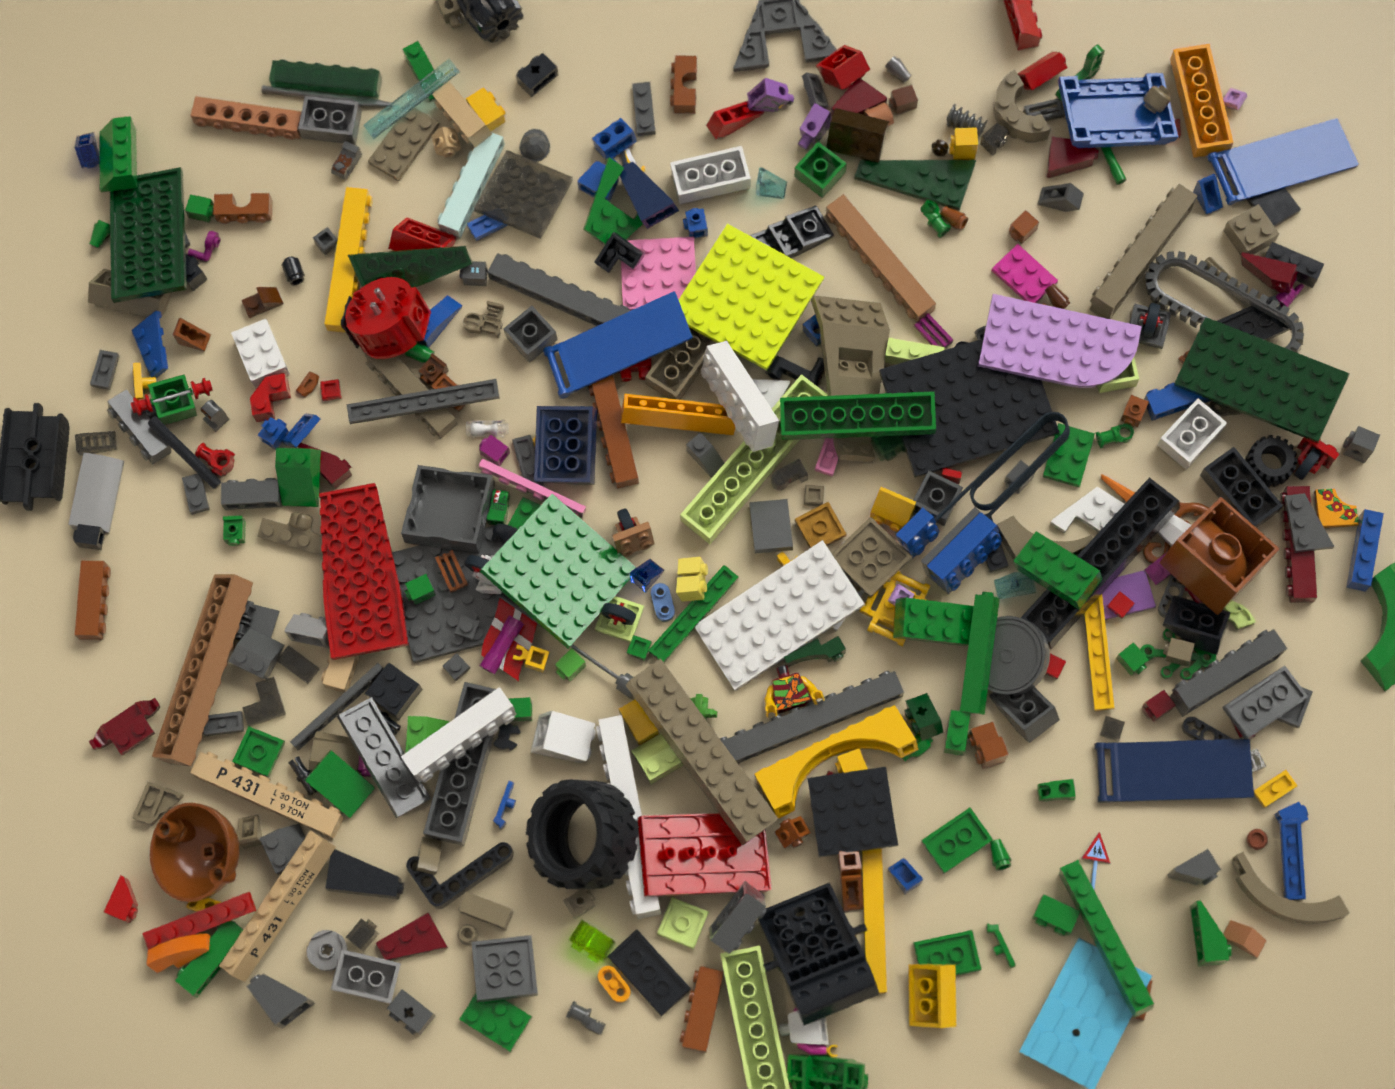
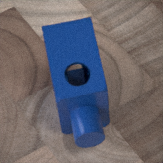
(591, 178)

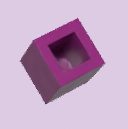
(494, 450)

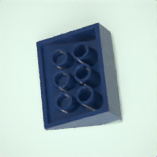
(565, 445)

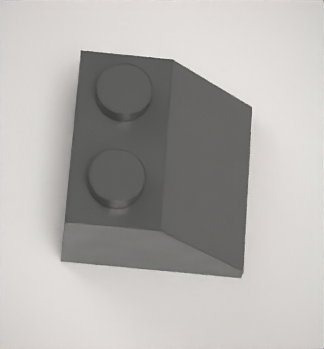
(256, 653)
(282, 845)
(1197, 869)

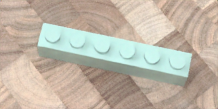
(470, 185)

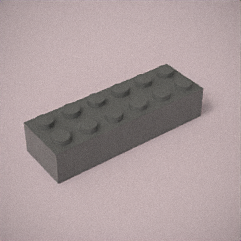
(1227, 672)

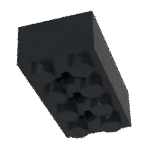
(1242, 478)

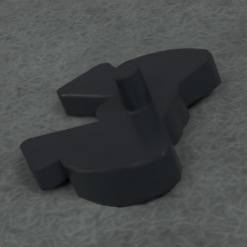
(503, 741)

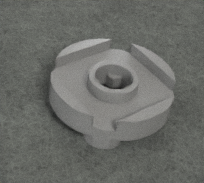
(317, 944)

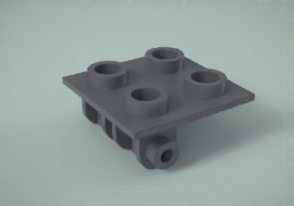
(257, 618)

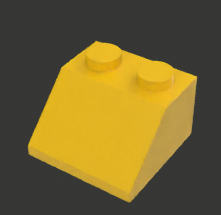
(892, 509)

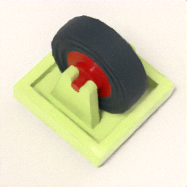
(619, 618)

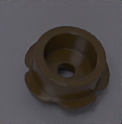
(940, 148)

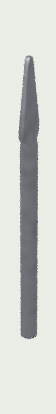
(363, 101)

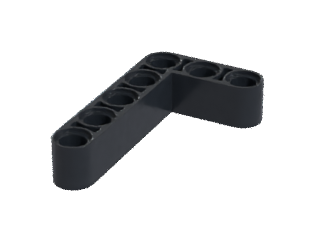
(460, 877)

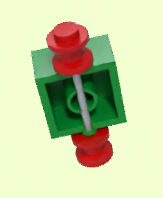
(172, 399)

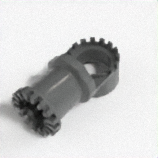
(583, 1015)

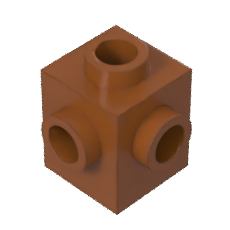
(792, 832)

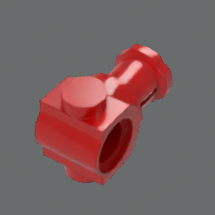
(214, 458)

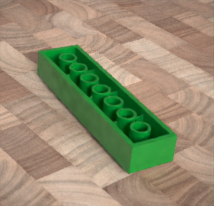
(858, 415)

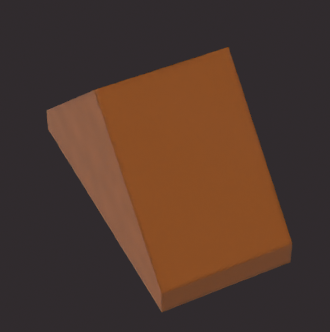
(190, 335)
(851, 892)

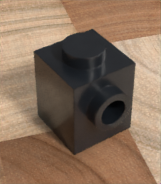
(89, 537)

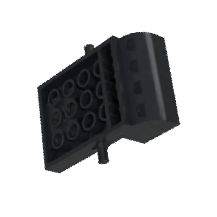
(818, 954)

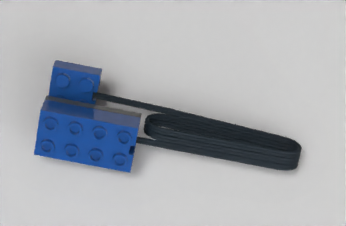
(975, 534)

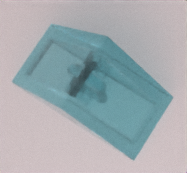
(770, 185)
(1014, 585)

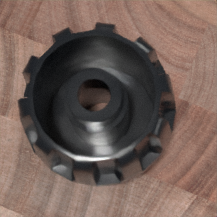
(492, 17)

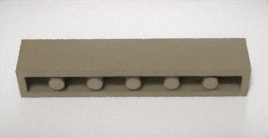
(405, 382)

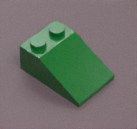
(298, 476)
(1209, 940)

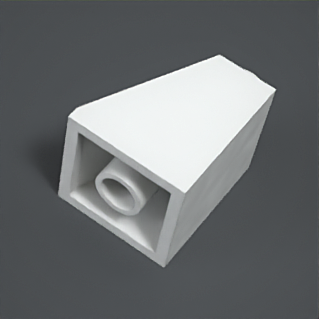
(563, 737)

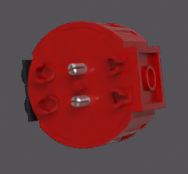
(386, 318)

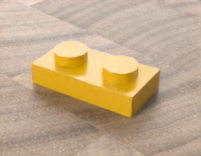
(1275, 788)

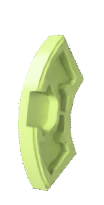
(1239, 615)

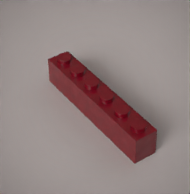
(1301, 565)

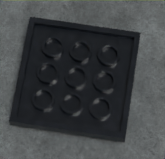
(852, 811)

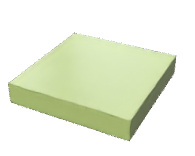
(682, 923)

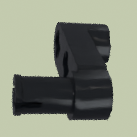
(782, 366)

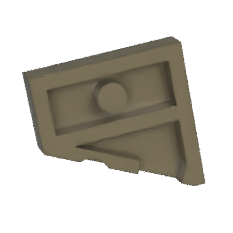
(155, 803)

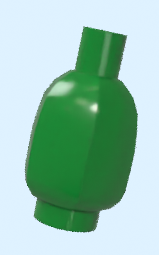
(923, 746)

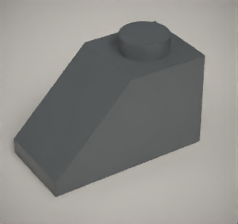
(1061, 197)
(704, 454)

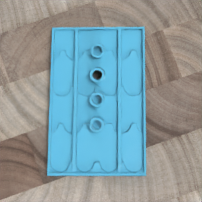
(1086, 1001)

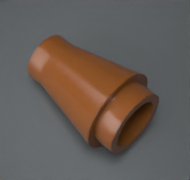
(954, 218)

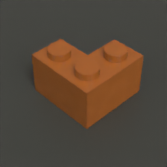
(988, 745)

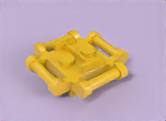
(886, 611)

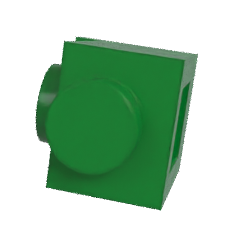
(237, 523)

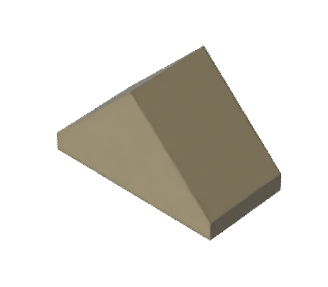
(249, 831)

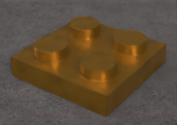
(820, 525)

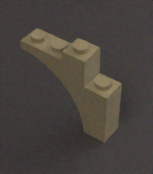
(1016, 537)

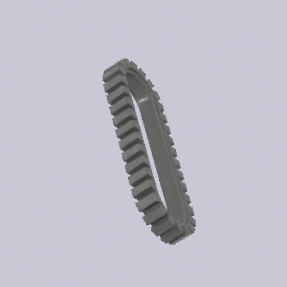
(1156, 294)

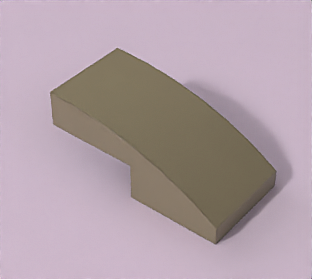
(429, 855)

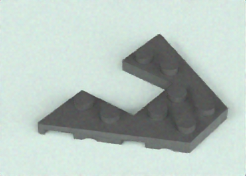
(779, 17)

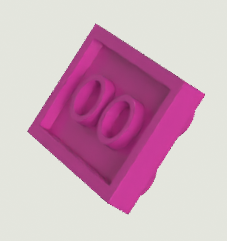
(1024, 274)

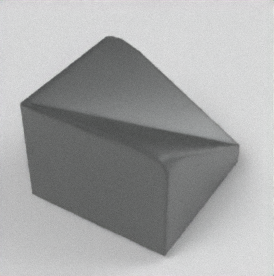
(325, 240)

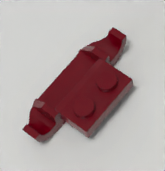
(127, 728)

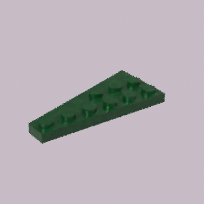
(932, 180)
(413, 266)

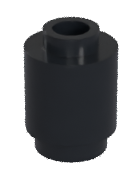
(293, 270)

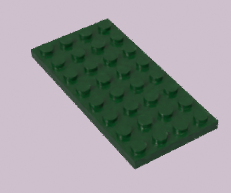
(148, 237)
(1262, 379)

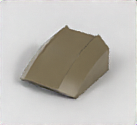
(340, 745)

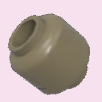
(1157, 99)

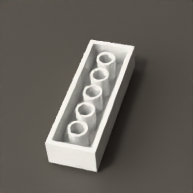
(739, 396)
(459, 735)

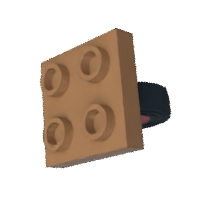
(631, 534)

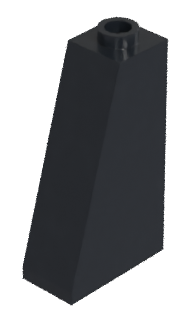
(360, 878)

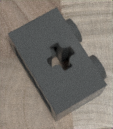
(1360, 444)
(404, 1002)

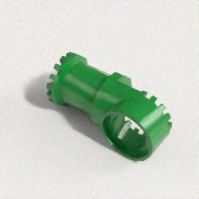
(931, 211)
(1114, 435)

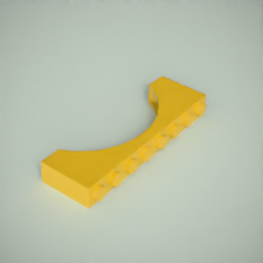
(881, 731)

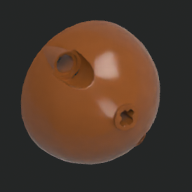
(199, 860)

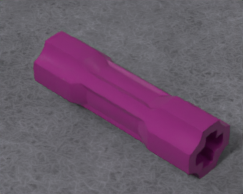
(497, 652)

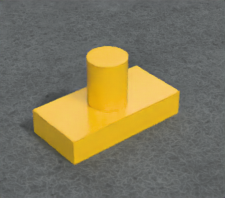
(139, 382)

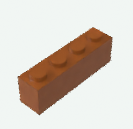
(92, 600)
(702, 1010)

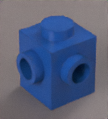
(695, 223)

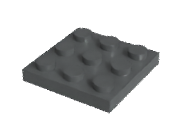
(504, 968)

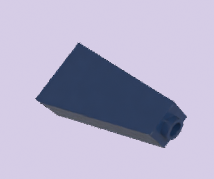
(647, 197)

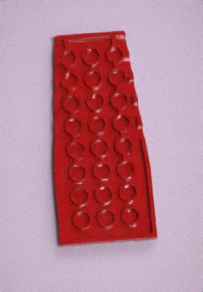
(359, 575)

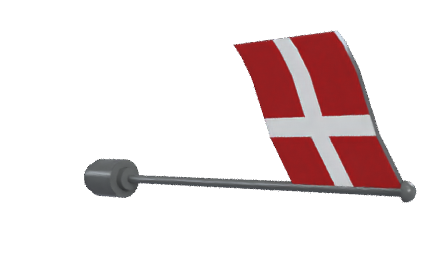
(525, 638)

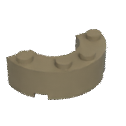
(1007, 114)

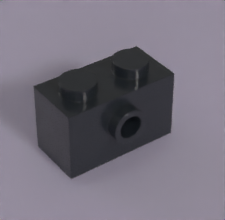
(194, 275)

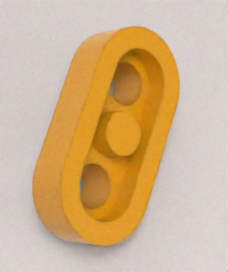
(614, 984)

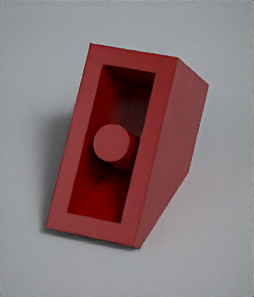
(122, 901)

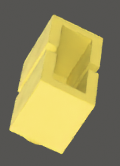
(692, 583)

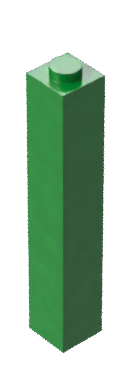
(979, 653)

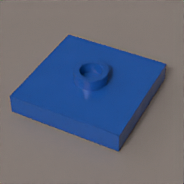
(300, 430)

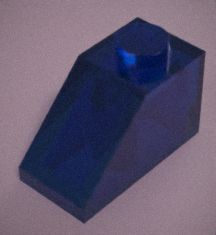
(87, 150)

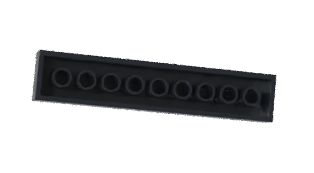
(1110, 553)

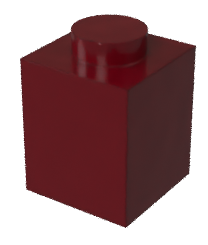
(1158, 706)

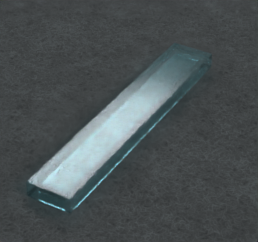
(411, 98)

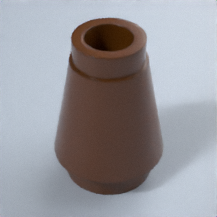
(1057, 297)

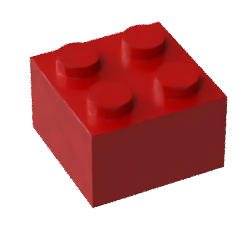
(843, 67)

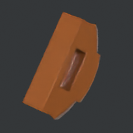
(308, 384)

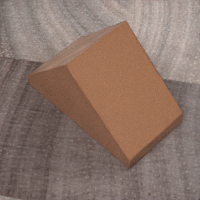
(1244, 938)

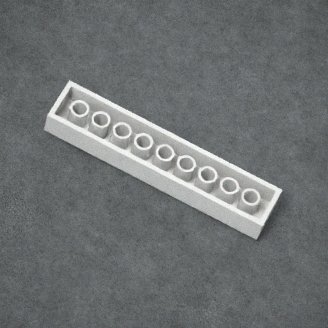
(621, 775)

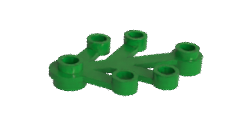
(1198, 657)

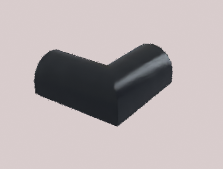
(616, 249)

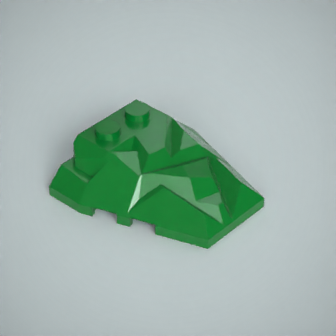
(824, 1072)

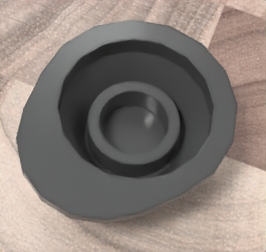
(534, 145)

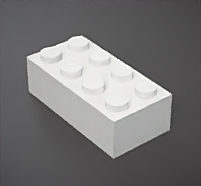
(710, 175)

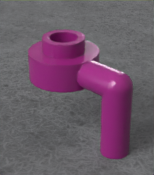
(211, 242)

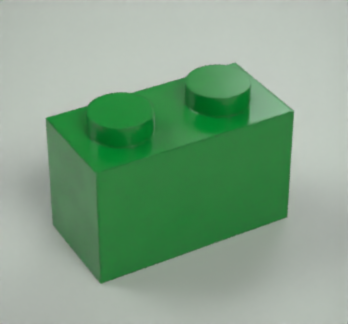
(957, 732)
(1055, 915)

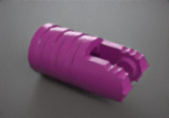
(1287, 298)

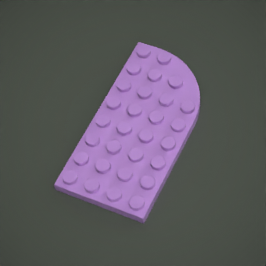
(1056, 343)

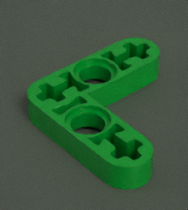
(1091, 65)

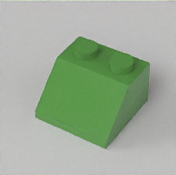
(421, 728)

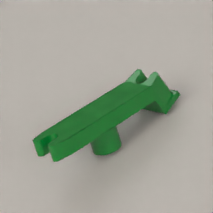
(1002, 947)

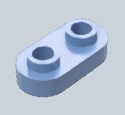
(662, 601)

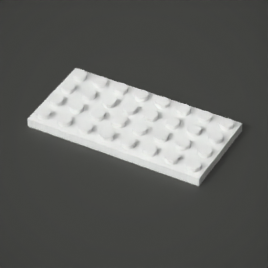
(779, 615)

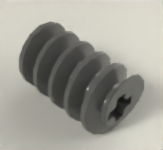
(964, 121)

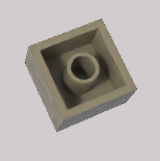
(1251, 231)

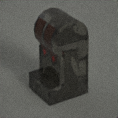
(789, 474)

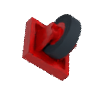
(1316, 452)

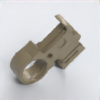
(490, 321)

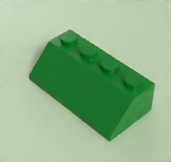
(118, 155)

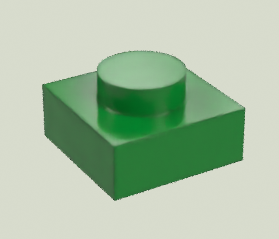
(639, 647)

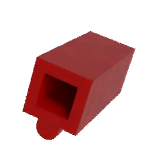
(1043, 70)

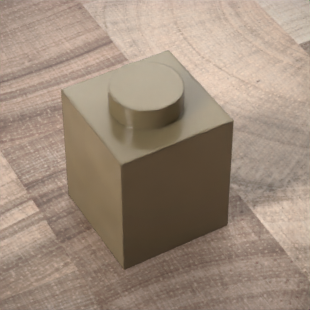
(1178, 651)

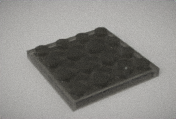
(523, 194)

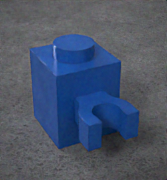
(273, 432)

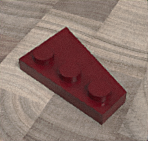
(412, 939)

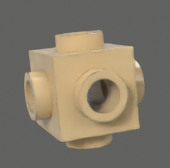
(446, 142)

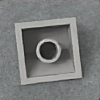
(308, 630)

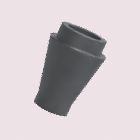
(898, 69)

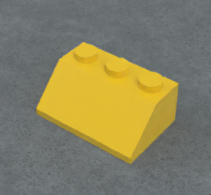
(932, 995)

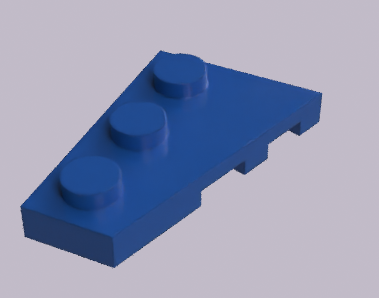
(149, 341)

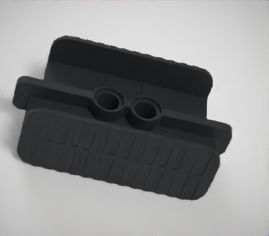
(19, 434)

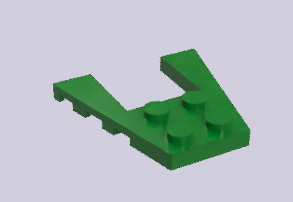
(604, 216)

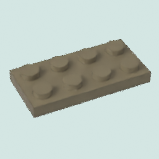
(403, 143)

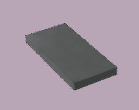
(1265, 702)

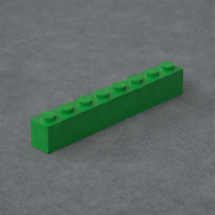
(1106, 939)

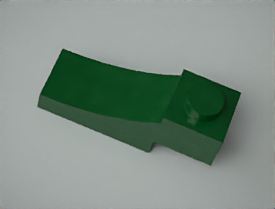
(831, 650)

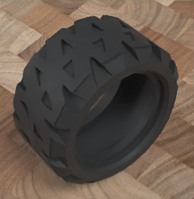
(549, 834)

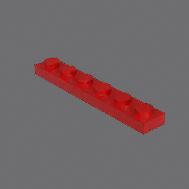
(201, 920)

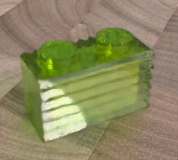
(592, 942)

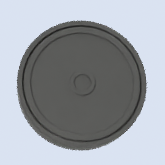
(1018, 656)

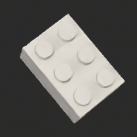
(259, 351)
(1192, 433)

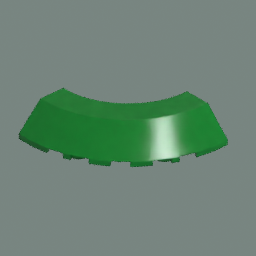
(1381, 658)

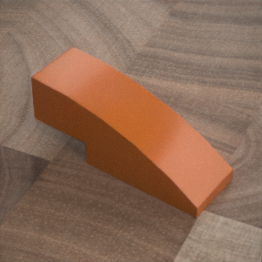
(177, 951)

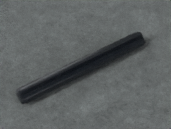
(190, 458)

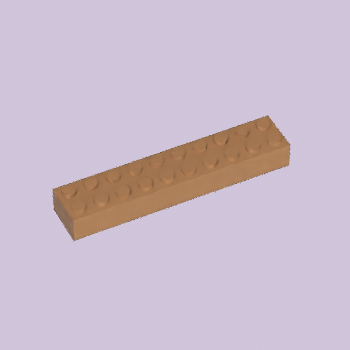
(202, 669)

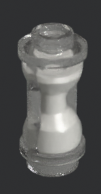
(480, 429)

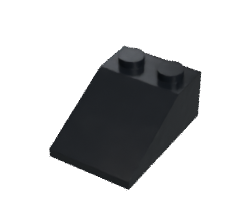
(1197, 624)

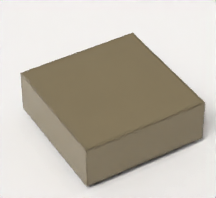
(814, 495)

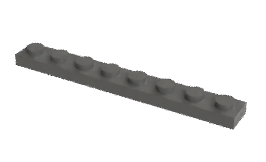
(423, 401)

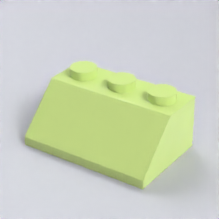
(656, 758)

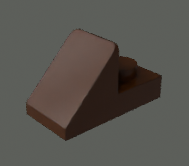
(264, 300)

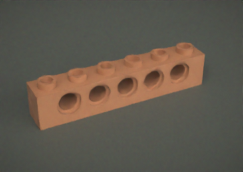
(204, 106)

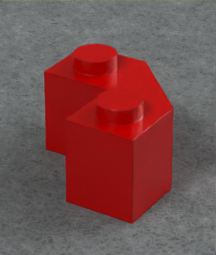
(271, 389)

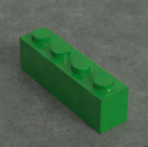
(205, 967)

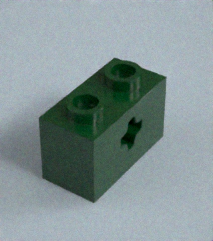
(923, 717)

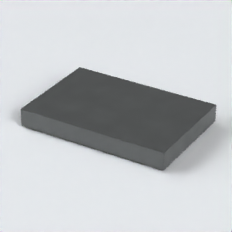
(771, 526)

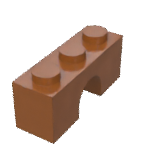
(684, 70)
(257, 210)

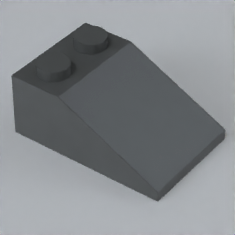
(1027, 712)

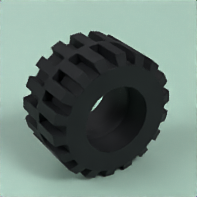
(1281, 451)

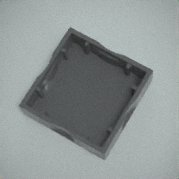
(448, 509)

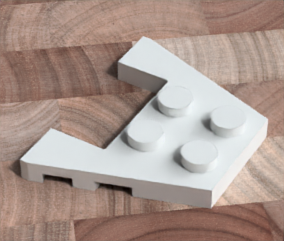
(1093, 509)

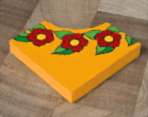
(1333, 511)

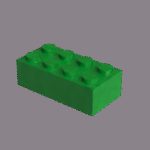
(1058, 570)
(932, 621)

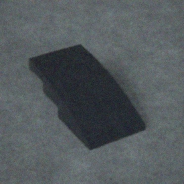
(796, 232)

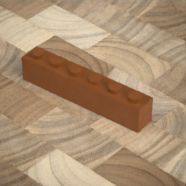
(614, 432)

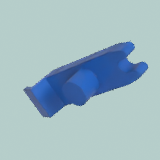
(506, 802)

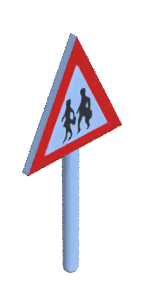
(1096, 852)

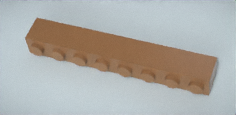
(880, 258)

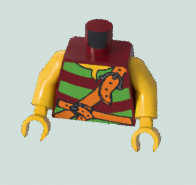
(789, 692)

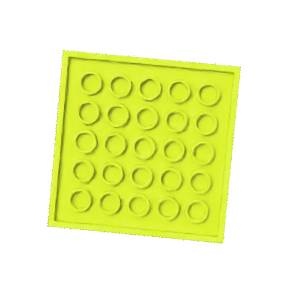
(748, 296)

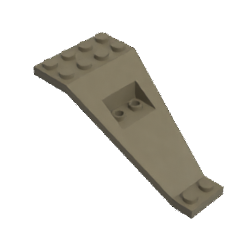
(853, 353)

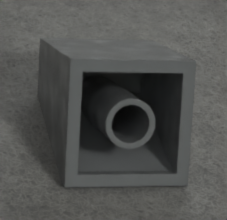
(278, 1000)

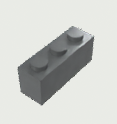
(250, 494)

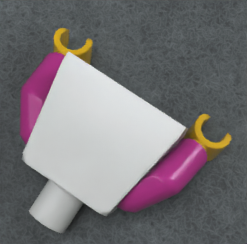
(808, 1038)

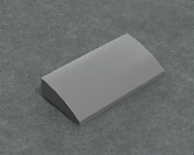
(96, 491)

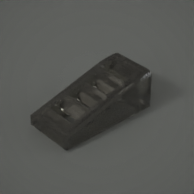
(79, 438)

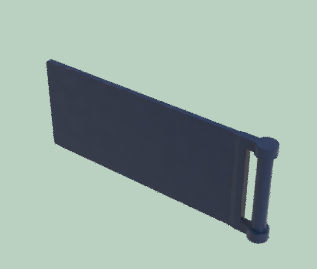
(1176, 770)

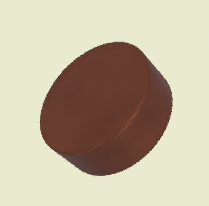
(1256, 839)

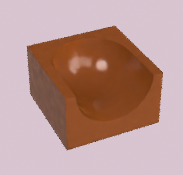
(1219, 555)

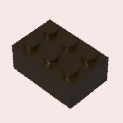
(857, 135)

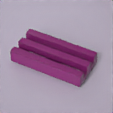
(932, 321)

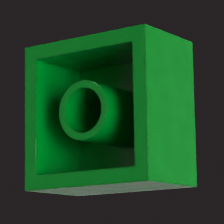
(820, 169)

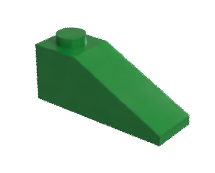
(418, 62)

